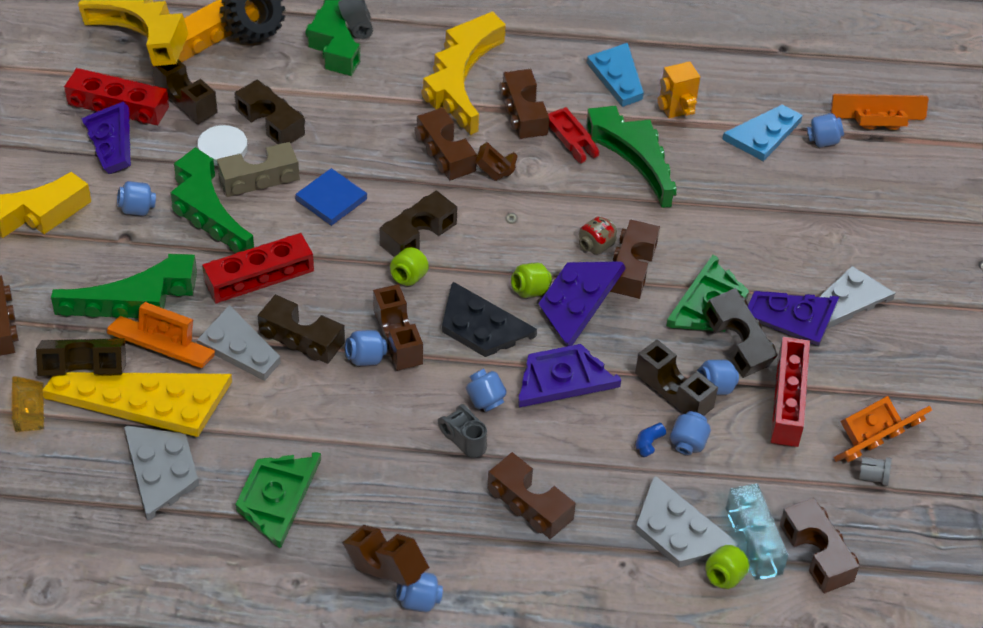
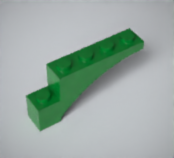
(331, 35)
(636, 144)
(199, 203)
(124, 297)

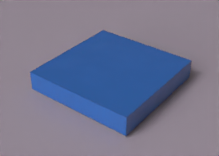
(331, 196)

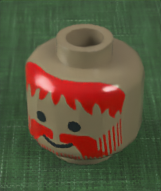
(597, 235)

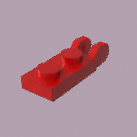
(572, 134)

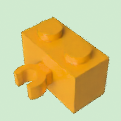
(679, 90)

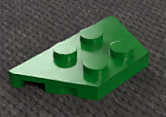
(709, 283)
(276, 493)

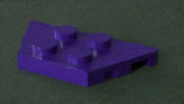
(577, 295)
(563, 374)

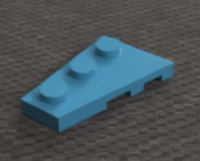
(618, 73)
(765, 132)

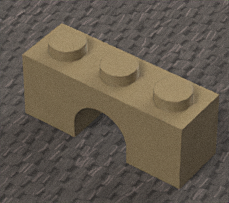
(241, 177)

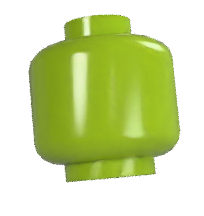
(409, 266)
(531, 280)
(727, 566)

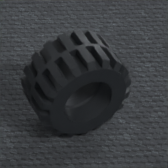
(244, 28)

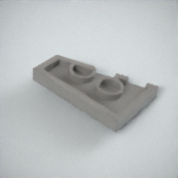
(856, 294)
(240, 344)

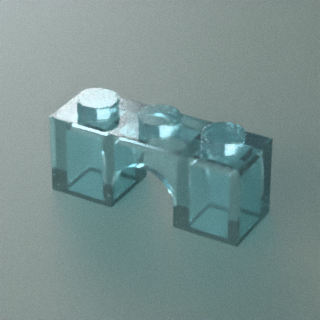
(764, 545)

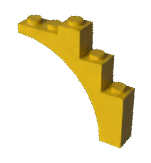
(164, 30)
(451, 66)
(44, 205)

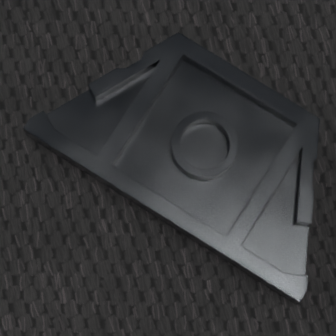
(481, 323)

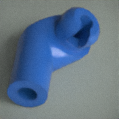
(646, 438)

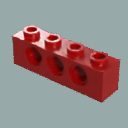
(101, 91)
(258, 267)
(790, 392)

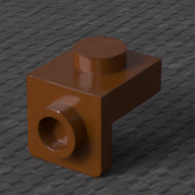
(494, 163)

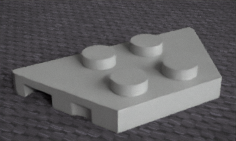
(161, 466)
(678, 527)

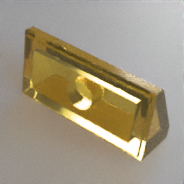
(27, 404)

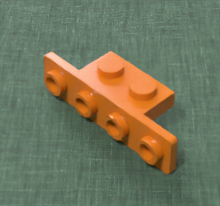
(879, 109)
(163, 333)
(873, 423)

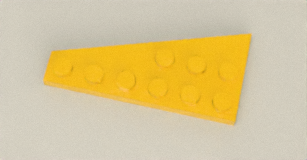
(158, 399)

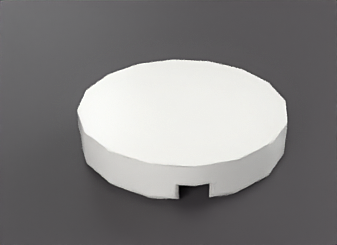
(222, 142)

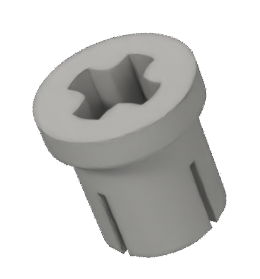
(876, 470)

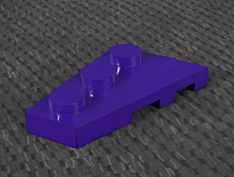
(111, 136)
(795, 315)

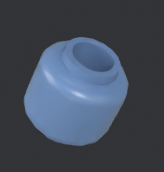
(825, 130)
(135, 198)
(365, 348)
(720, 373)
(486, 390)
(690, 433)
(420, 595)

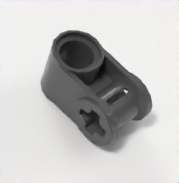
(357, 17)
(465, 431)

